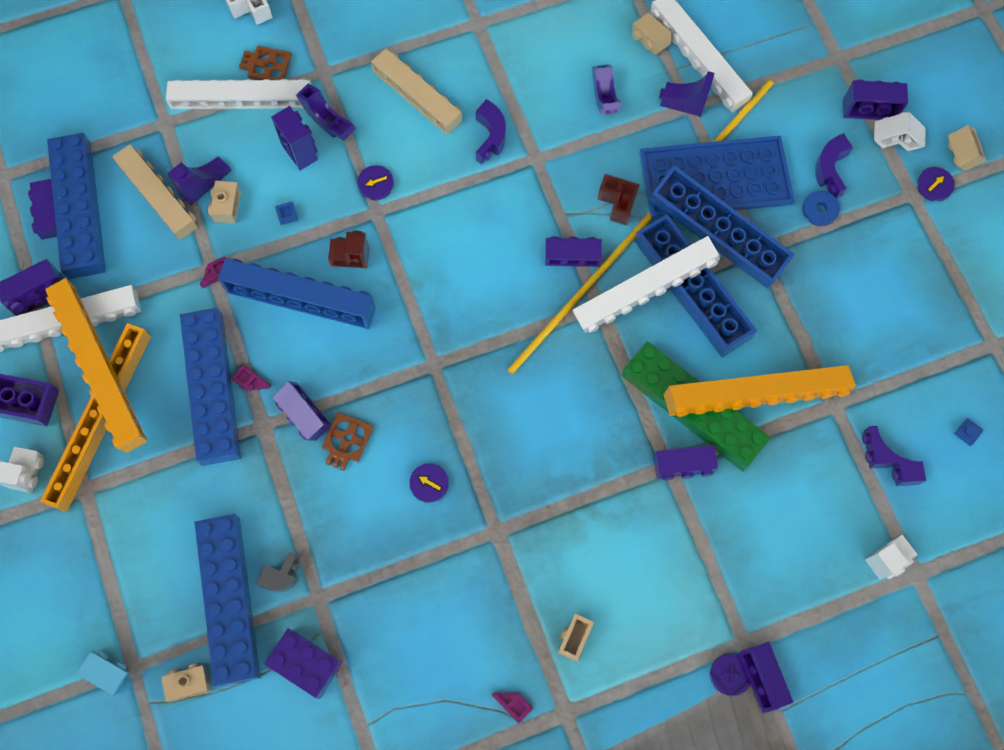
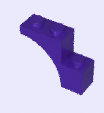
(878, 455)

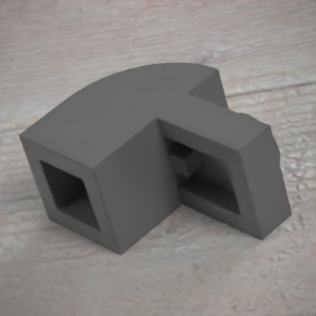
(280, 580)

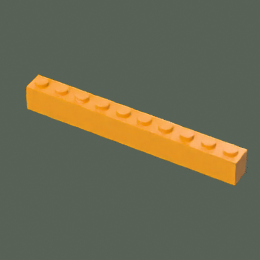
(96, 366)
(758, 390)
(91, 425)

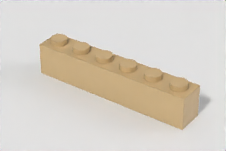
(417, 91)
(155, 192)

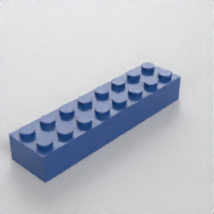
(76, 206)
(727, 229)
(297, 293)
(702, 295)
(209, 387)
(227, 600)

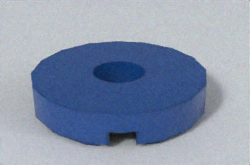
(824, 199)

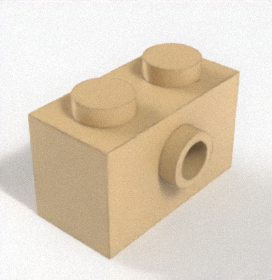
(651, 33)
(966, 148)
(224, 202)
(574, 637)
(186, 683)

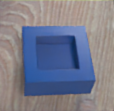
(286, 213)
(968, 432)

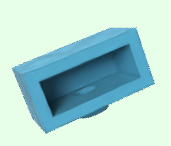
(103, 672)

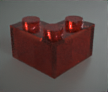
(621, 194)
(349, 252)

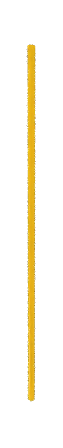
(626, 242)

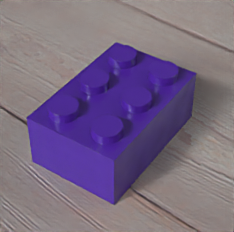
(874, 99)
(295, 137)
(27, 288)
(26, 400)
(303, 663)

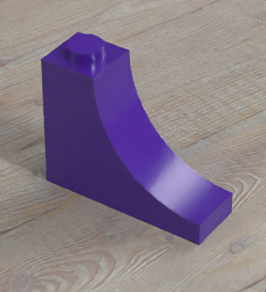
(687, 97)
(195, 182)

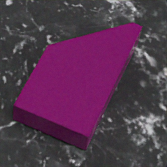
(212, 272)
(249, 380)
(514, 705)

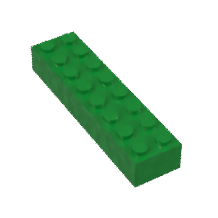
(727, 430)

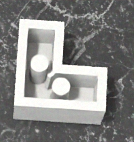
(258, 8)
(901, 130)
(21, 470)
(892, 558)

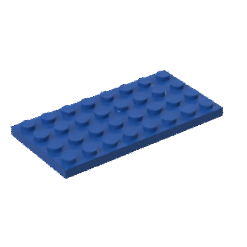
(738, 172)

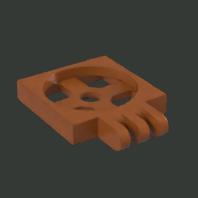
(252, 59)
(340, 454)

